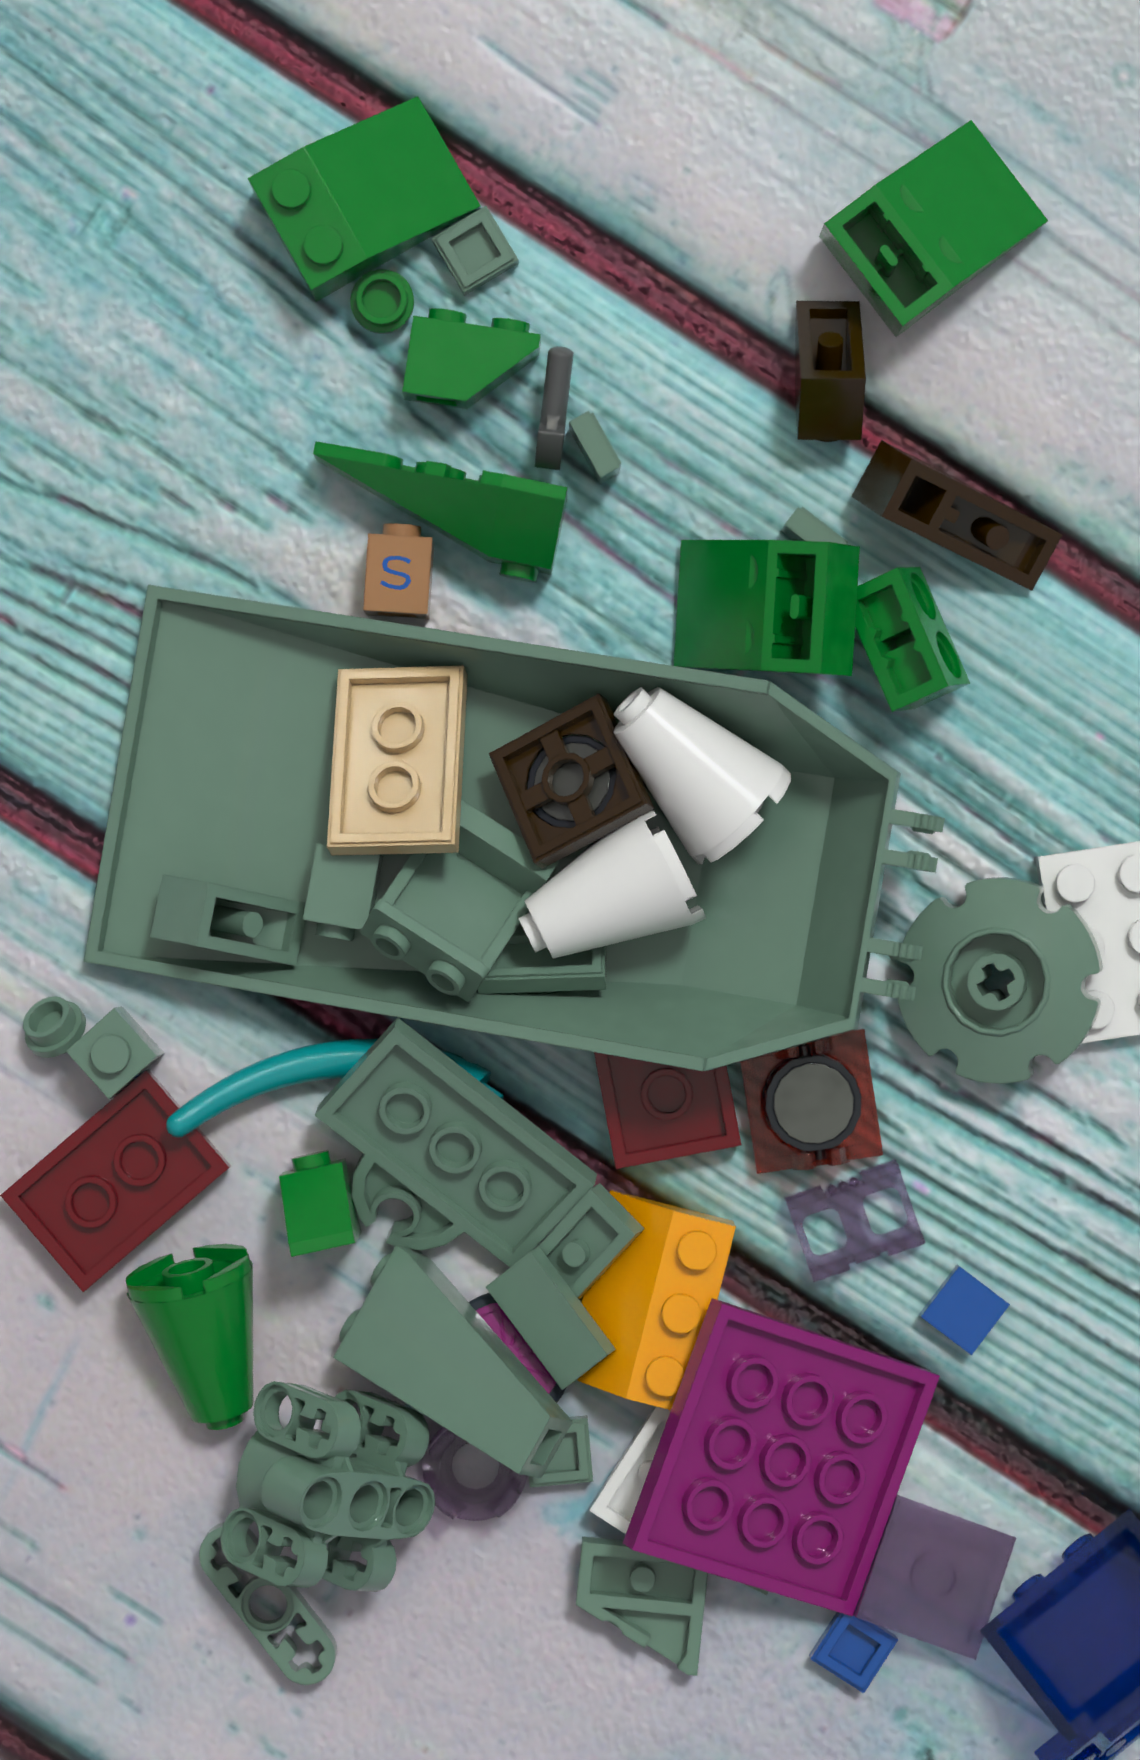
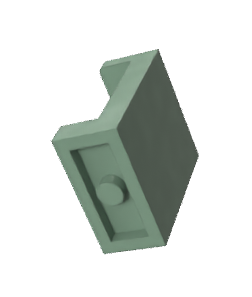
(458, 909)

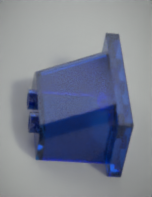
(1079, 1644)

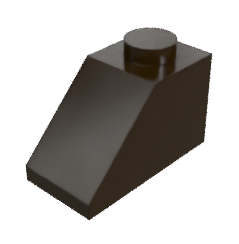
(829, 371)

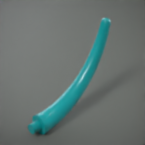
(293, 1067)

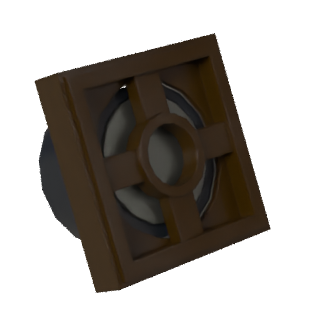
(569, 785)

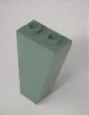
(448, 1363)

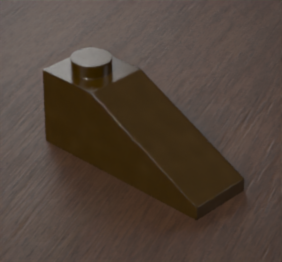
(956, 515)

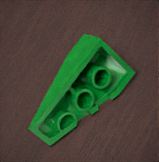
(496, 517)

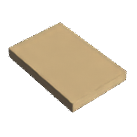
(397, 761)

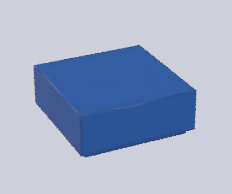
(964, 1309)
(853, 1649)

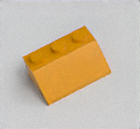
(657, 1299)

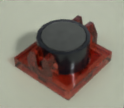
(813, 1104)

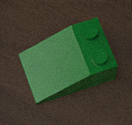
(363, 196)

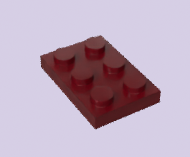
(114, 1182)

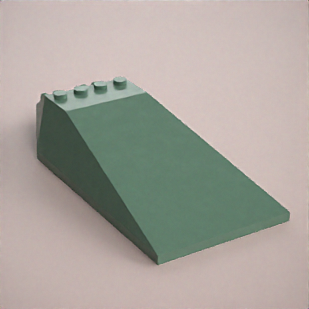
(233, 786)

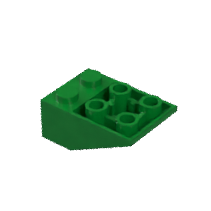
(931, 227)
(767, 606)

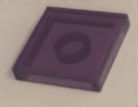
(935, 1577)

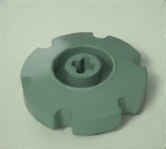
(1047, 1000)

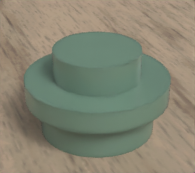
(53, 1026)

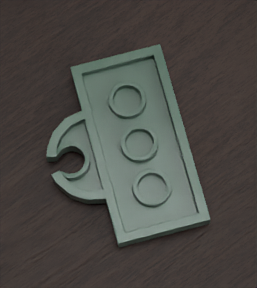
(448, 1152)

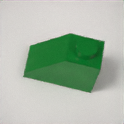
(318, 1204)

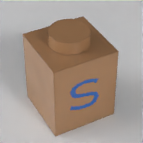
(399, 572)

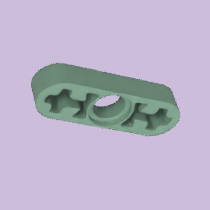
(282, 1652)

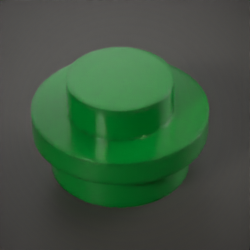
(382, 301)

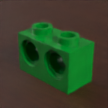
(907, 639)

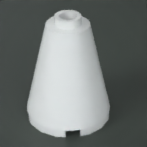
(697, 771)
(612, 894)

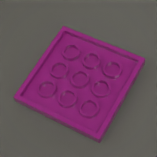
(781, 1458)

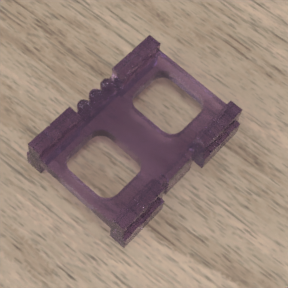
(848, 1202)

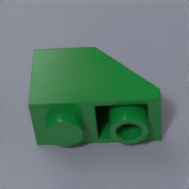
(461, 361)

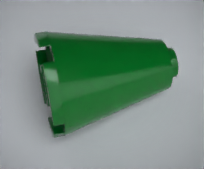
(202, 1328)

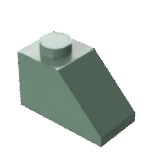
(228, 919)

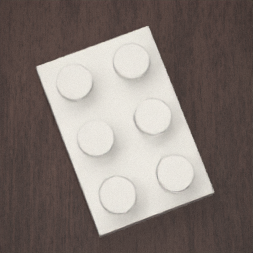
(1106, 894)

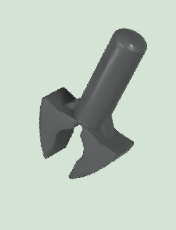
(554, 408)

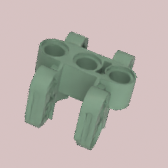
(328, 1488)

